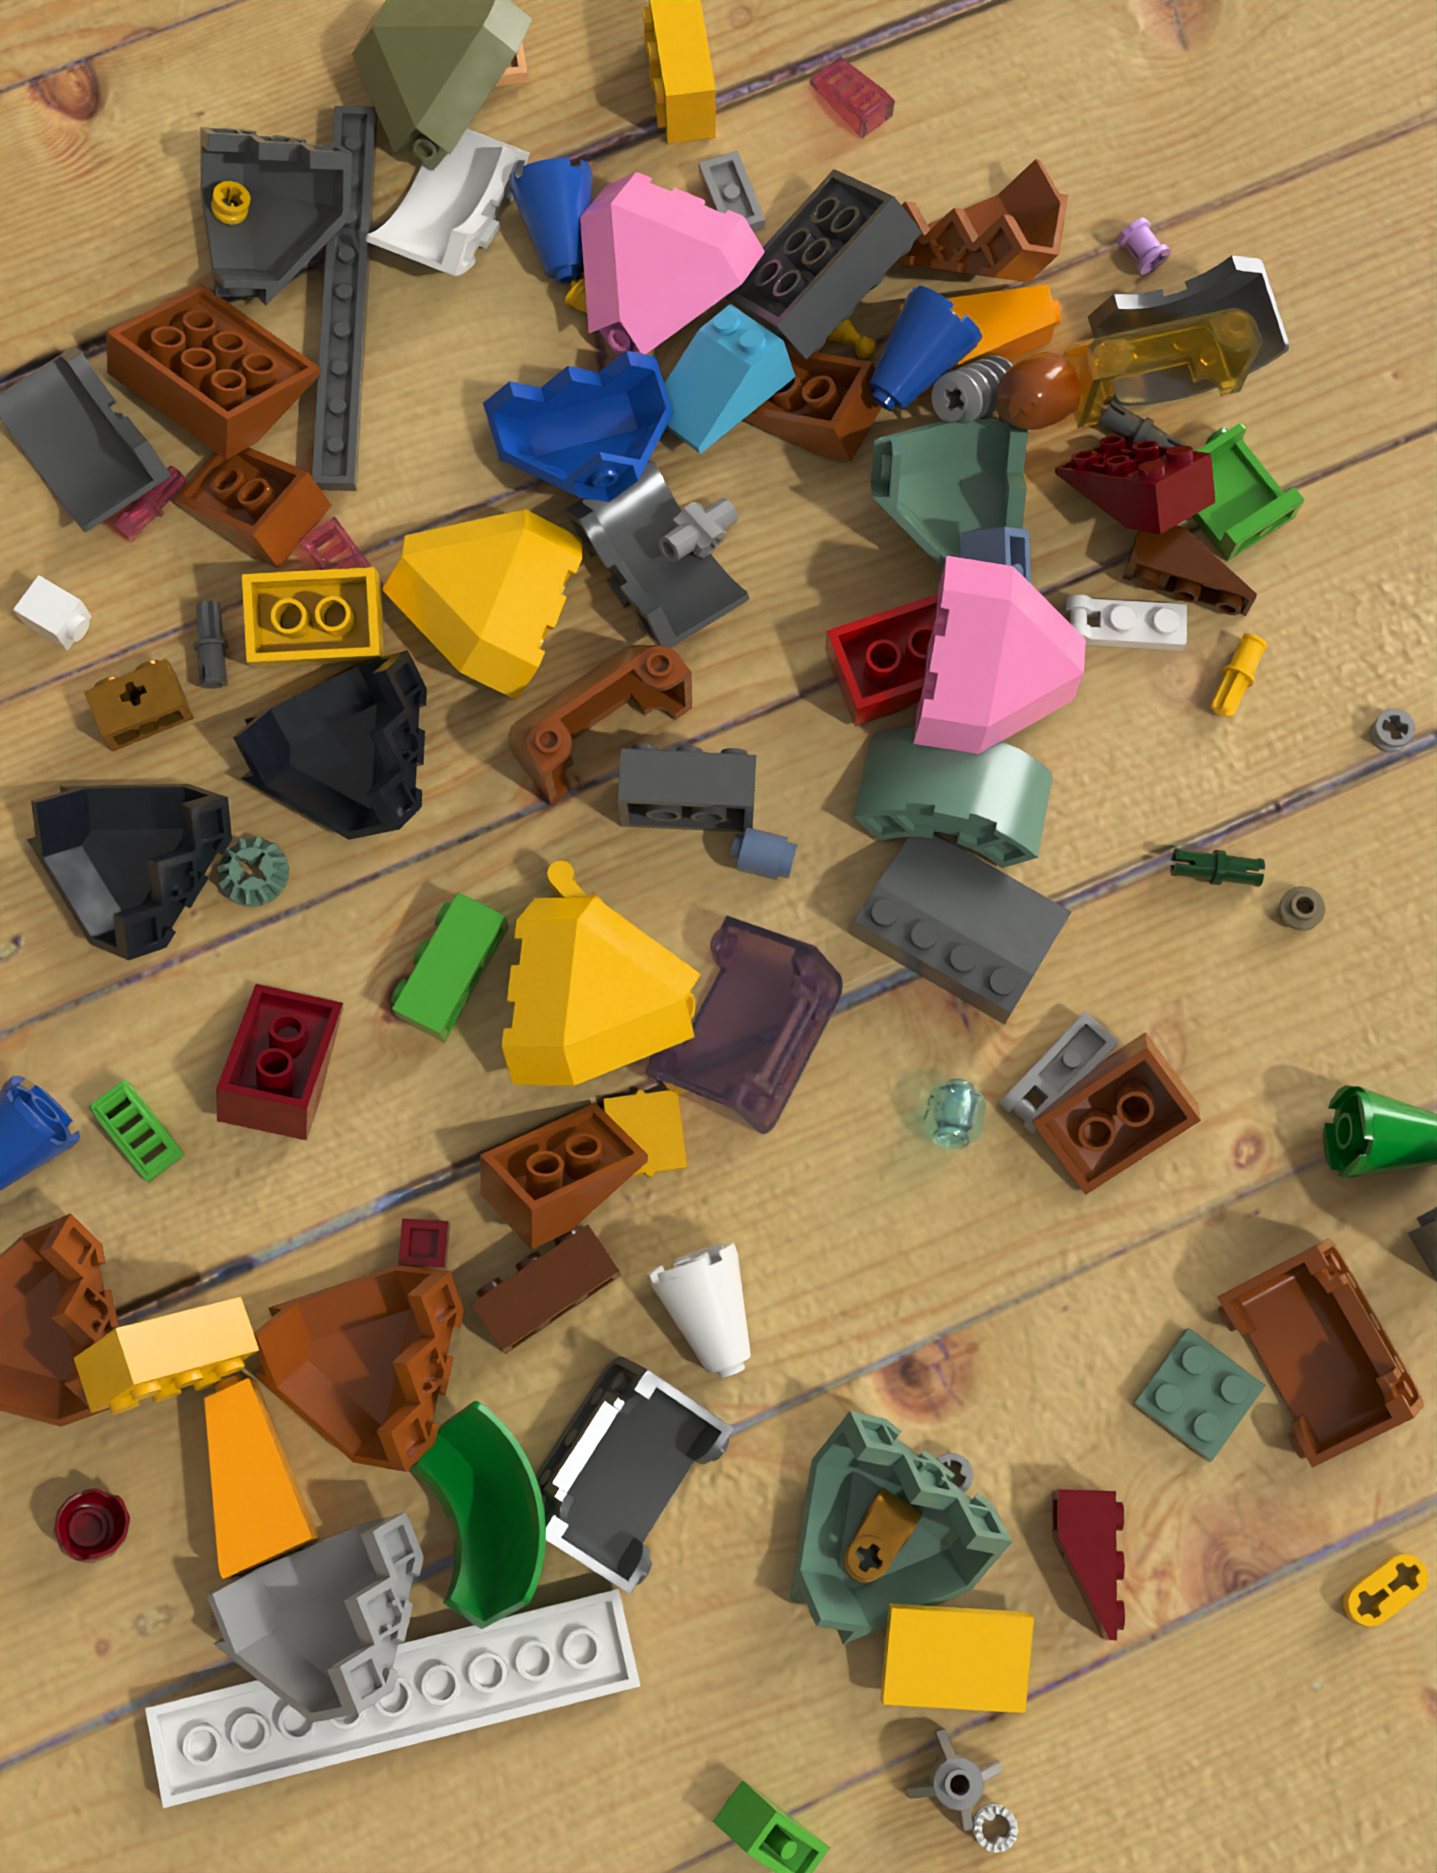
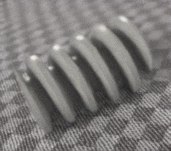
(969, 390)

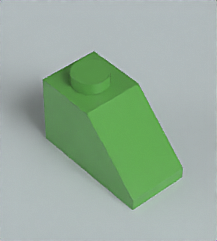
(769, 1832)

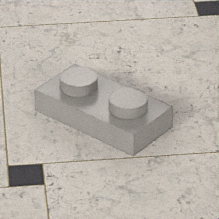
(731, 188)

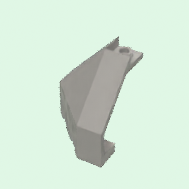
(325, 1618)

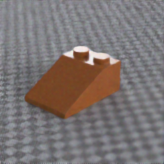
(822, 407)
(255, 503)
(1117, 1114)
(558, 1173)

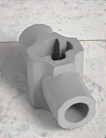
(698, 530)

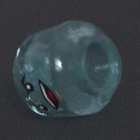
(955, 1114)

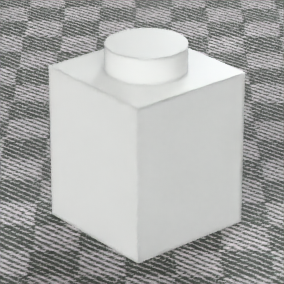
(53, 613)

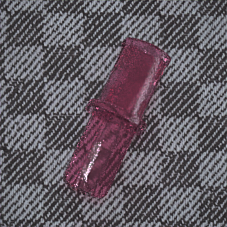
(148, 506)

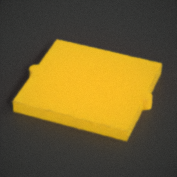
(654, 1125)

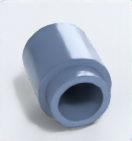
(763, 854)

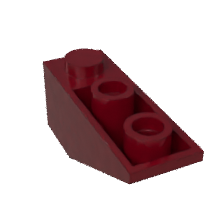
(1086, 1539)

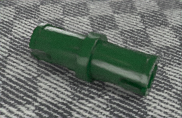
(1217, 867)

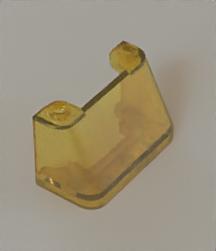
(1213, 344)

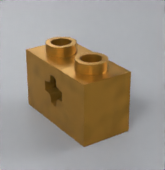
(160, 708)

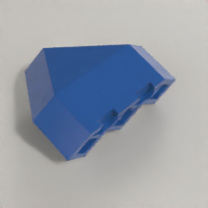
(584, 426)

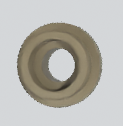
(1296, 919)

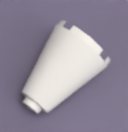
(707, 1306)

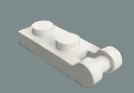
(1129, 623)

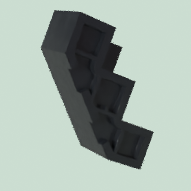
(344, 747)
(129, 857)

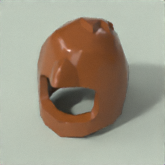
(1038, 392)

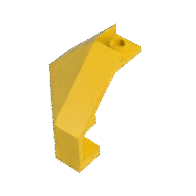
(487, 592)
(590, 994)

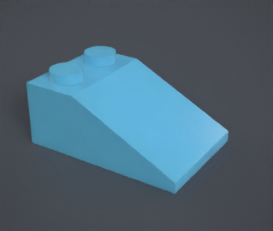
(724, 377)

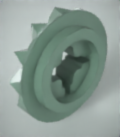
(253, 891)

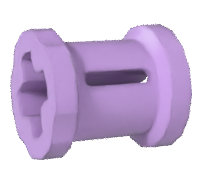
(1143, 246)

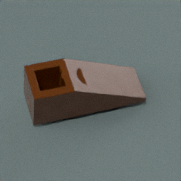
(1188, 570)

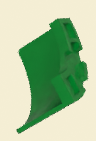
(495, 1511)

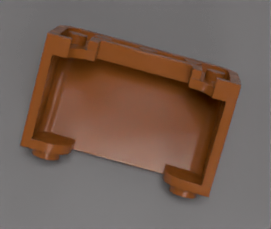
(642, 673)
(1323, 1352)

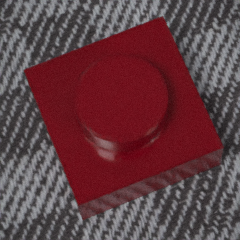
(424, 1243)

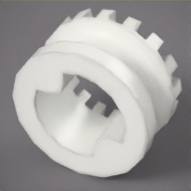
(1001, 1842)

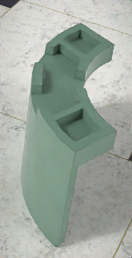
(985, 799)

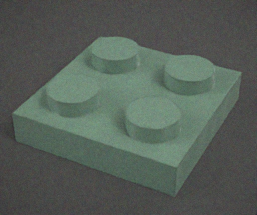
(1198, 1394)

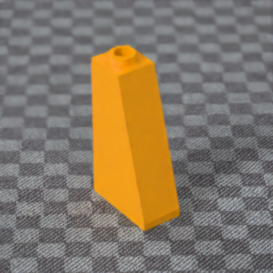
(1008, 320)
(252, 1482)

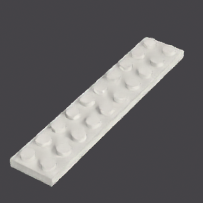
(440, 1689)

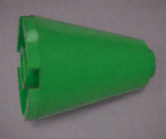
(1377, 1134)

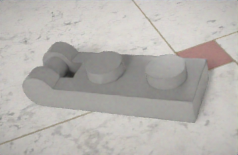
(1060, 1068)

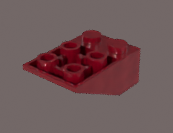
(1142, 482)

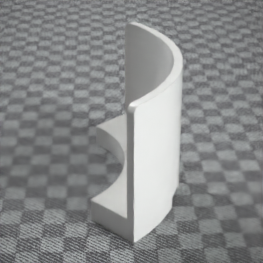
(454, 206)

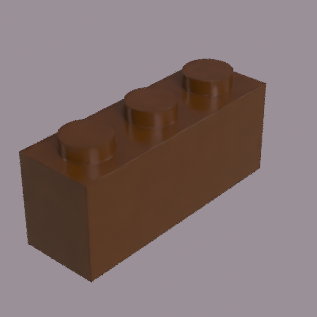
(545, 1288)

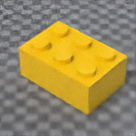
(680, 69)
(313, 617)
(165, 1356)

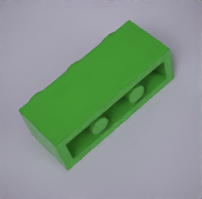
(449, 966)

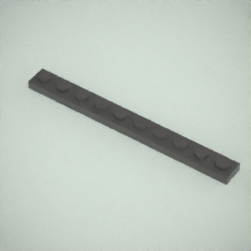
(345, 312)

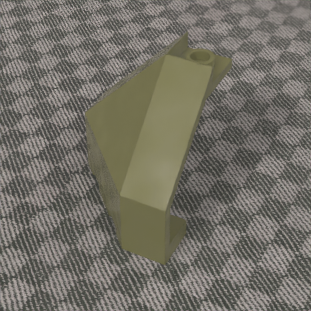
(435, 67)

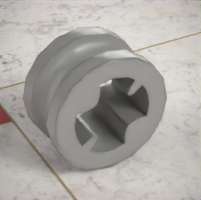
(1382, 738)
(964, 1471)

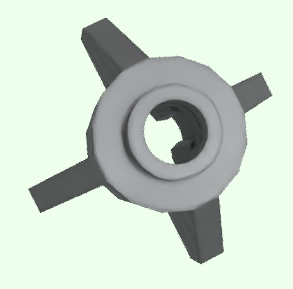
(942, 1773)

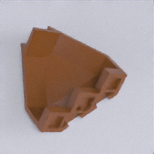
(997, 238)
(48, 1315)
(366, 1361)

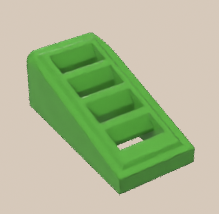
(112, 1101)

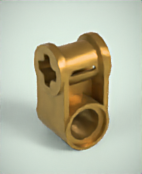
(884, 1530)

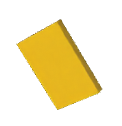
(957, 1658)

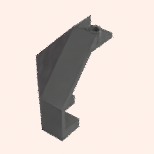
(294, 208)

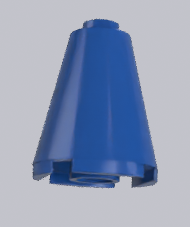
(551, 203)
(921, 348)
(30, 1130)

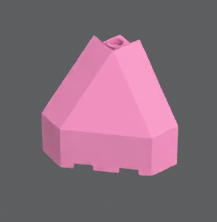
(658, 261)
(993, 658)

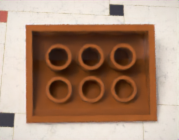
(209, 369)

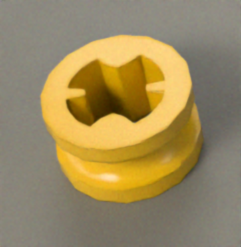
(231, 191)

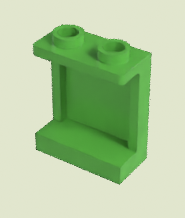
(1246, 496)

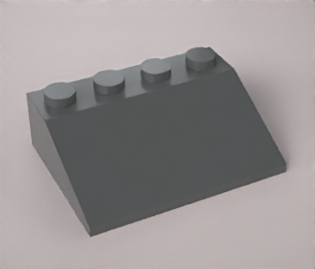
(825, 261)
(960, 924)

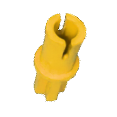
(1238, 675)

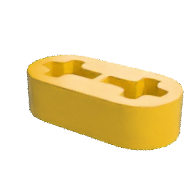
(1392, 1599)

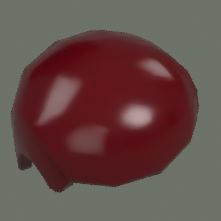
(91, 1525)

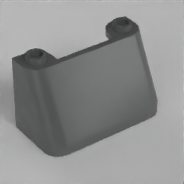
(622, 1467)

